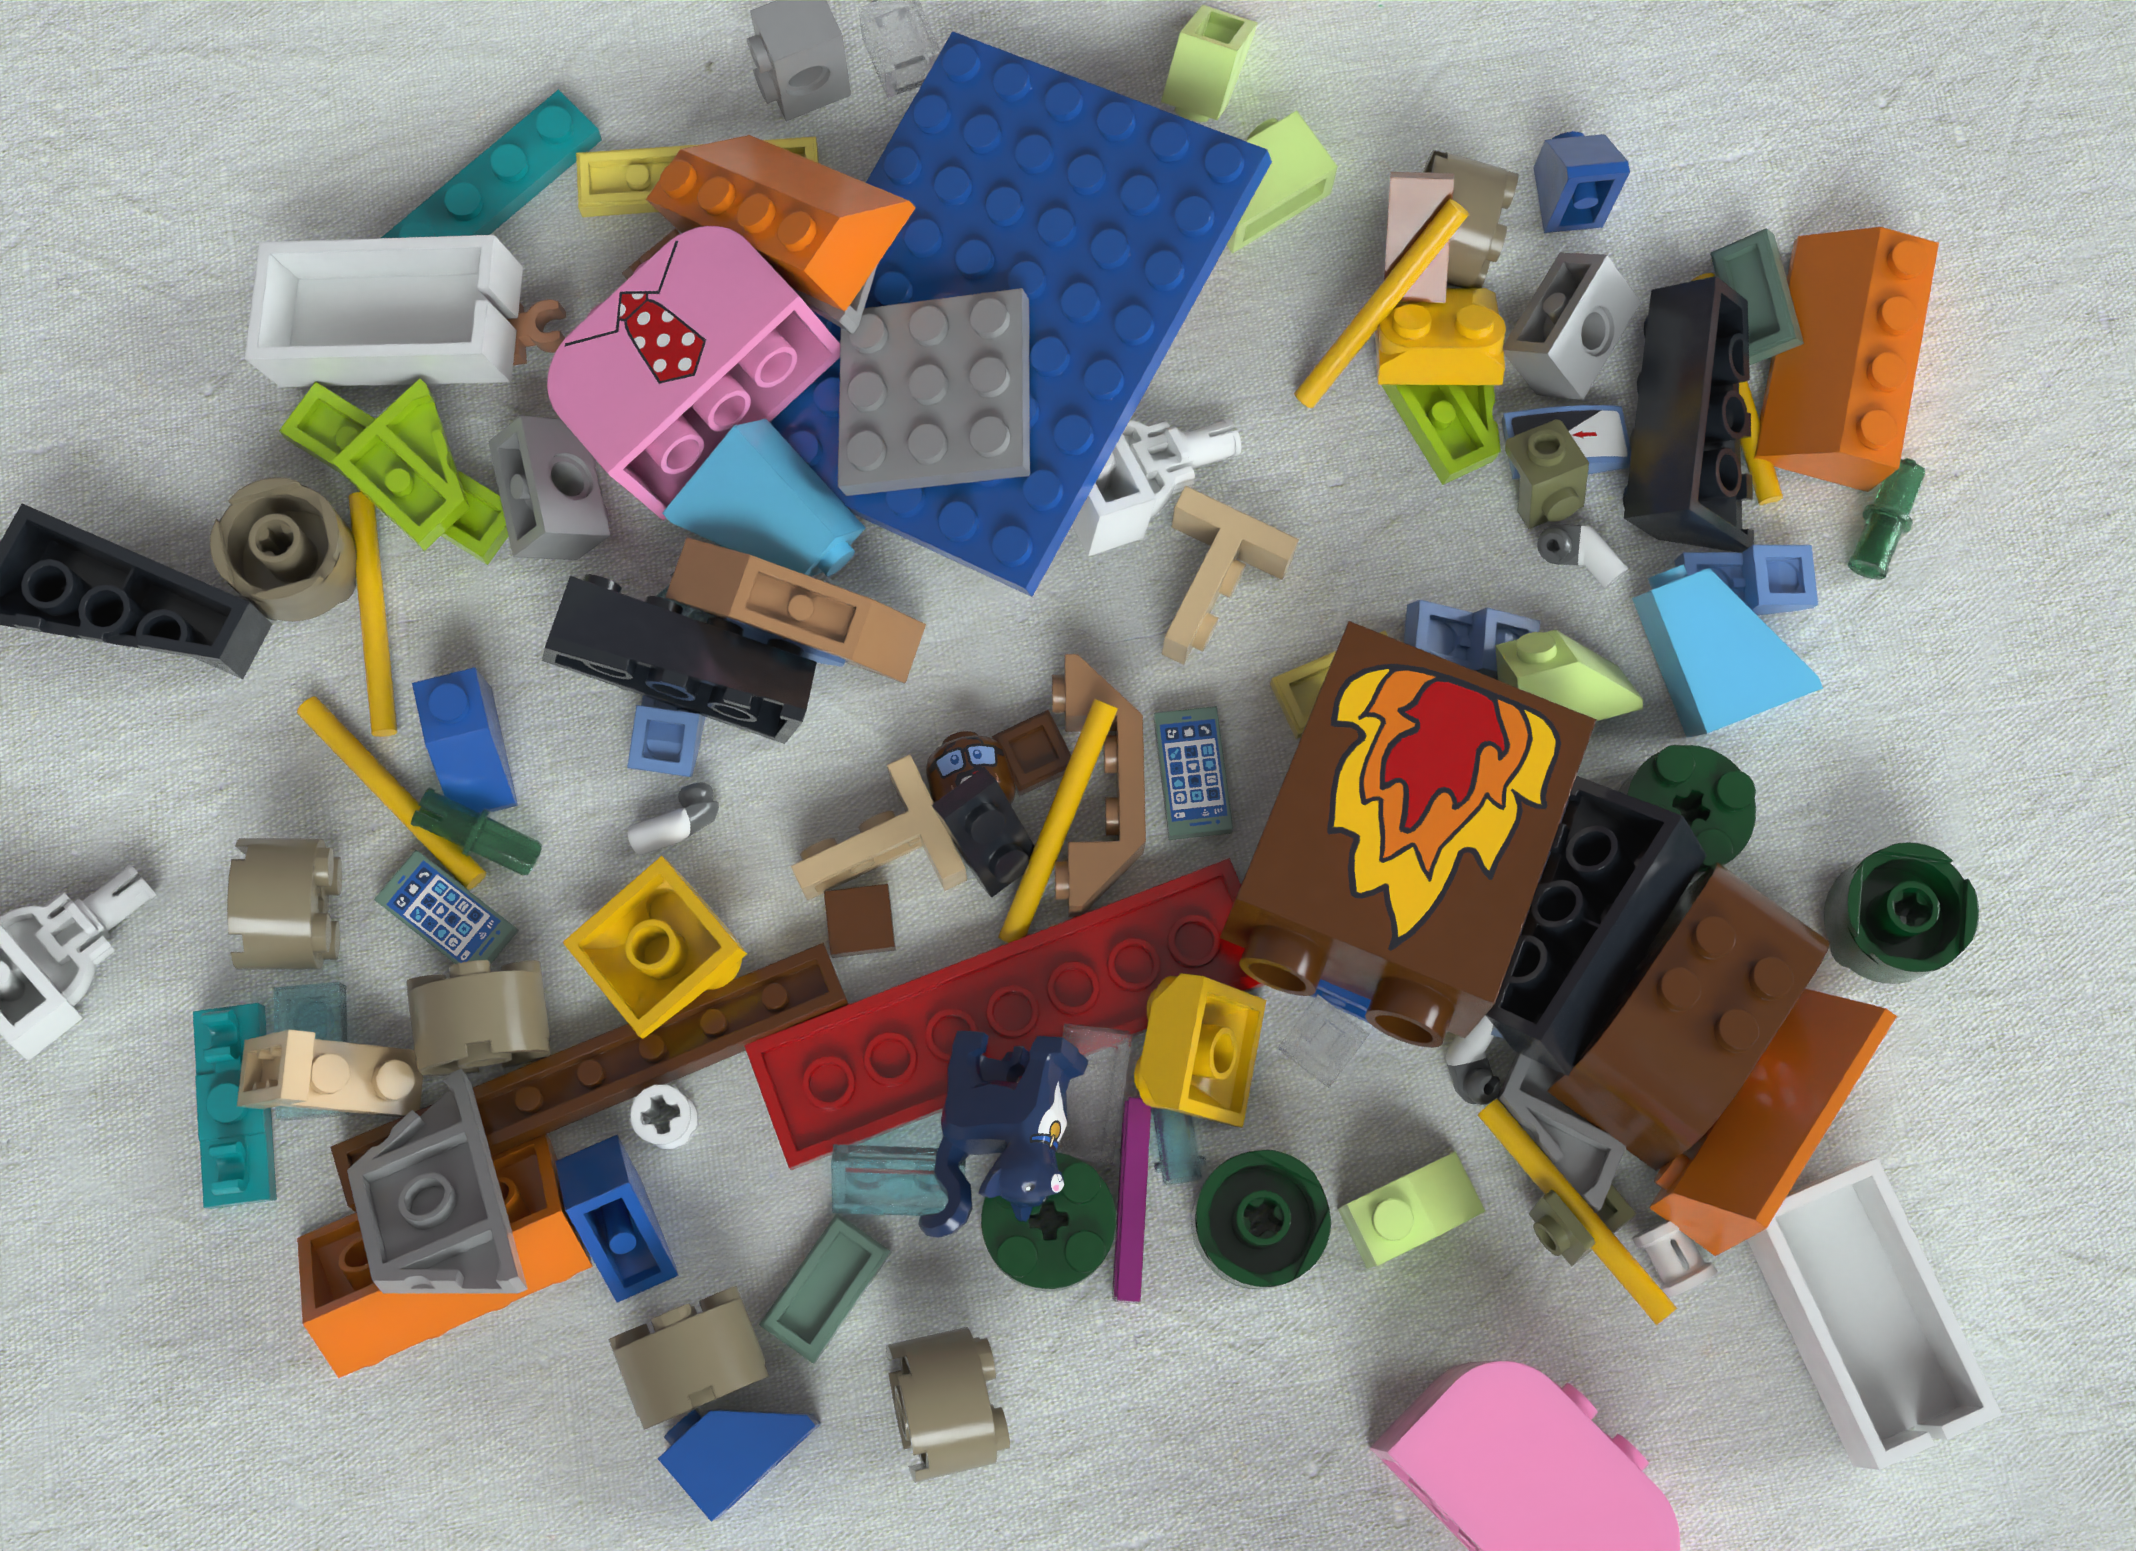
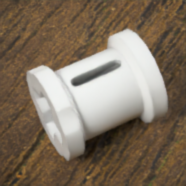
(648, 1106)
(1674, 1257)

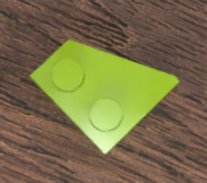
(1450, 425)
(408, 467)

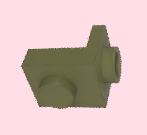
(1550, 473)
(1564, 1233)

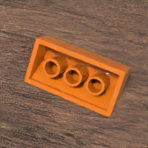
(800, 216)
(1847, 392)
(1764, 1138)
(363, 1326)

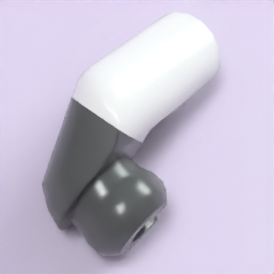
(1581, 547)
(677, 825)
(1470, 1066)

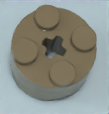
(1482, 193)
(279, 580)
(283, 903)
(478, 1017)
(689, 1357)
(946, 1403)

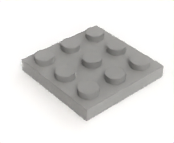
(935, 394)

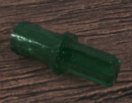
(1887, 520)
(477, 833)

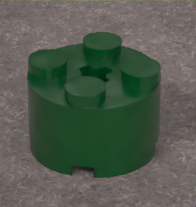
(1710, 791)
(1925, 889)
(1296, 1207)
(1077, 1247)

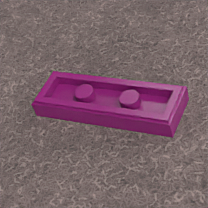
(1131, 1201)

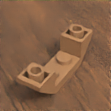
(796, 608)
(1097, 865)

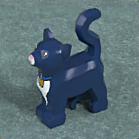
(997, 1115)

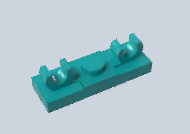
(232, 1139)

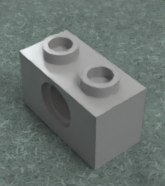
(798, 56)
(1571, 325)
(548, 490)

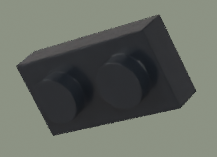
(986, 831)

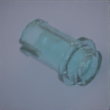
(1176, 1147)

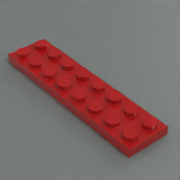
(890, 1053)

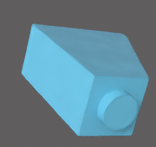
(767, 503)
(1716, 652)

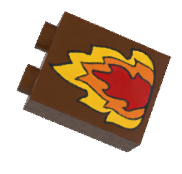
(1407, 838)

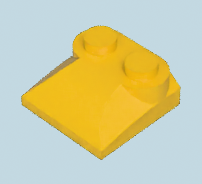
(1443, 341)
(656, 948)
(1200, 1048)

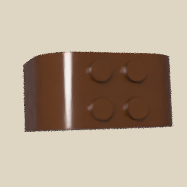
(1693, 1018)

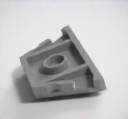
(1573, 1144)
(435, 1204)

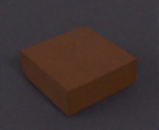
(1034, 752)
(859, 920)

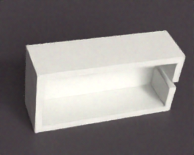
(384, 311)
(1870, 1318)

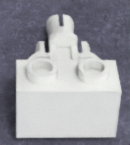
(1143, 475)
(53, 956)

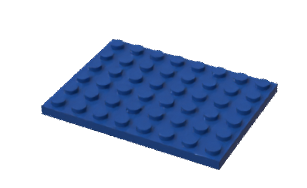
(1103, 225)

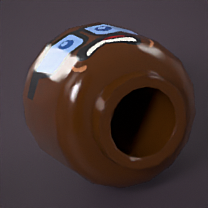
(963, 756)

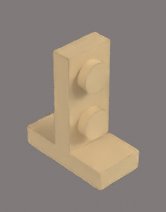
(1231, 537)
(884, 840)
(328, 1075)

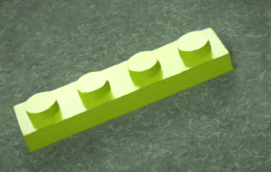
(328, 423)

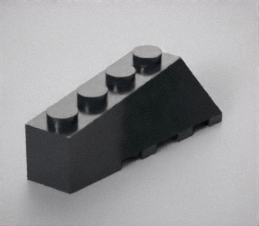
(1691, 419)
(98, 591)
(680, 659)
(1591, 920)

